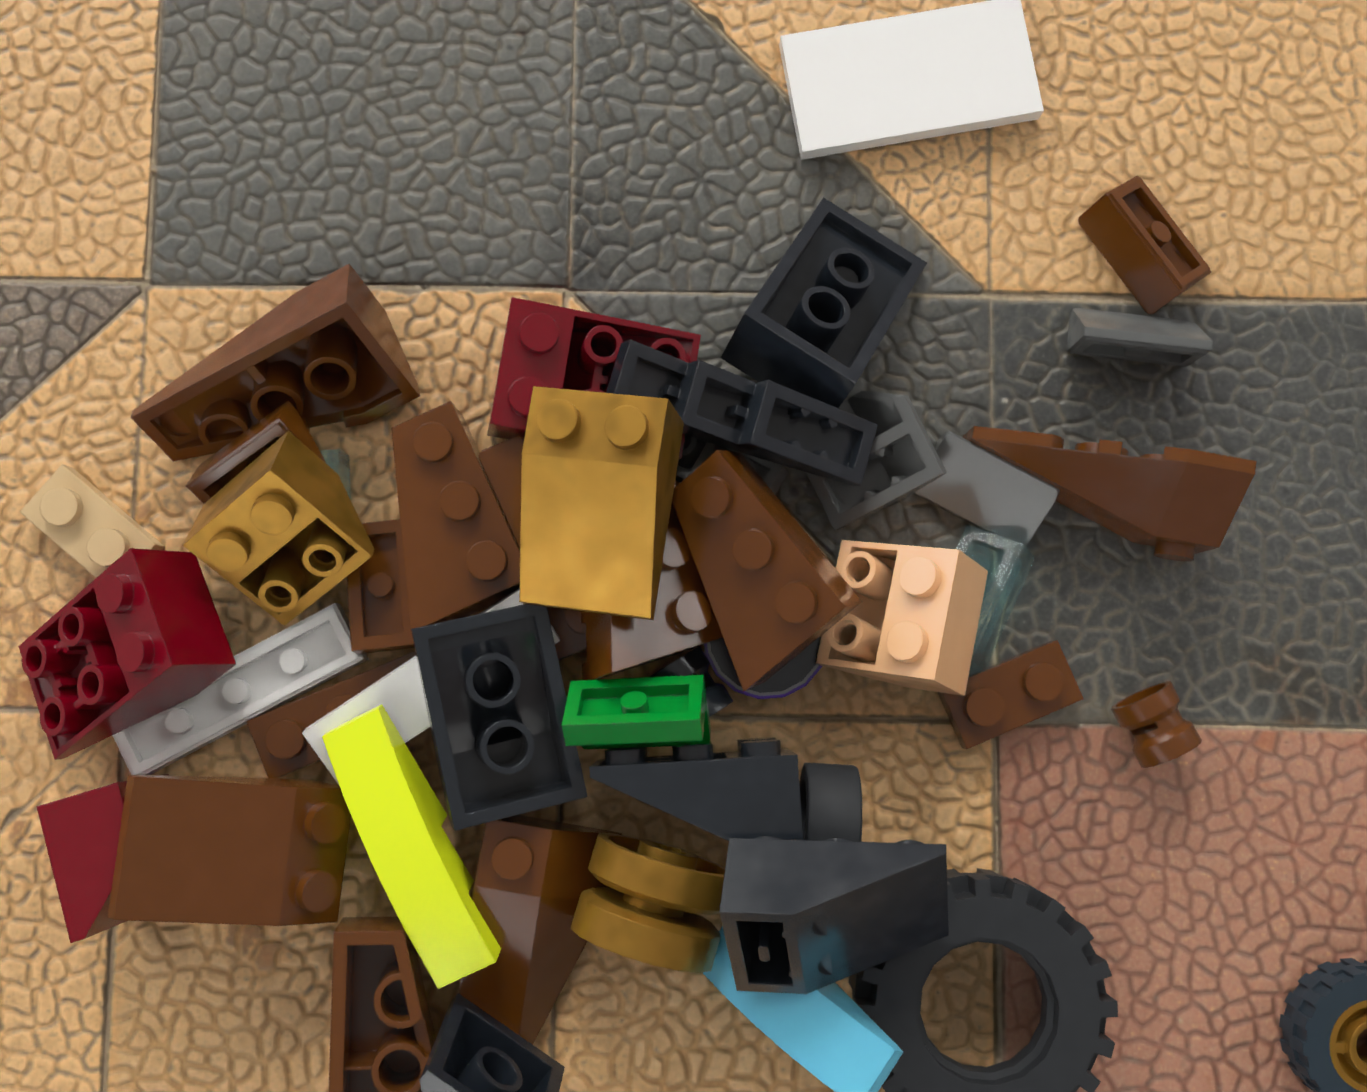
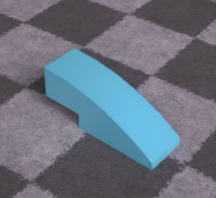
(816, 1029)

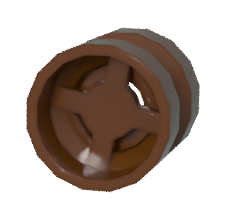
(1156, 724)

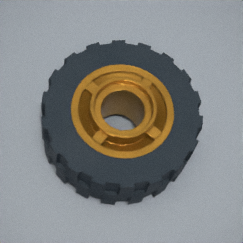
(1324, 1025)

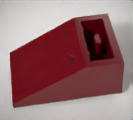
(567, 351)
(125, 649)

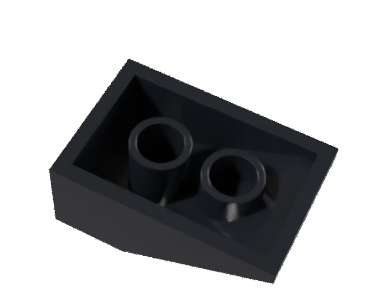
(824, 307)
(497, 714)

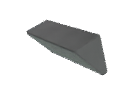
(1136, 337)
(988, 490)

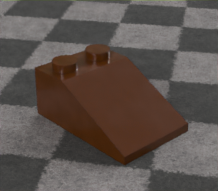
(230, 851)

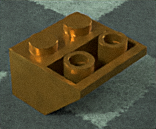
(282, 530)

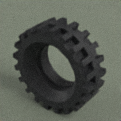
(1068, 974)

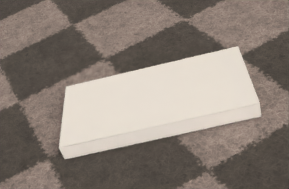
(910, 77)

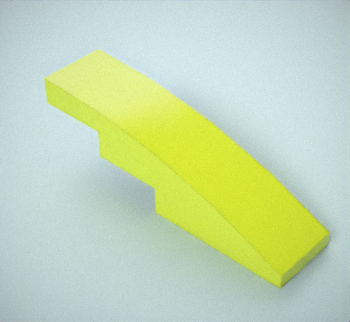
(408, 846)

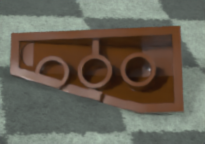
(318, 349)
(1157, 500)

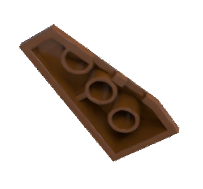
(528, 897)

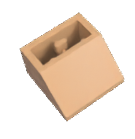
(913, 616)

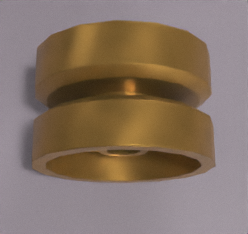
(651, 903)

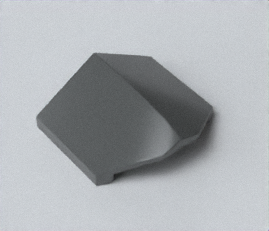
(897, 466)

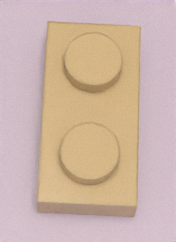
(85, 521)

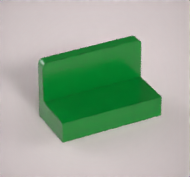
(637, 712)

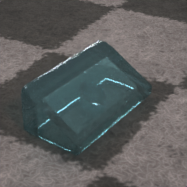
(1007, 568)

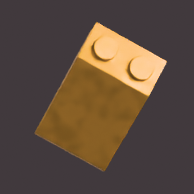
(596, 500)

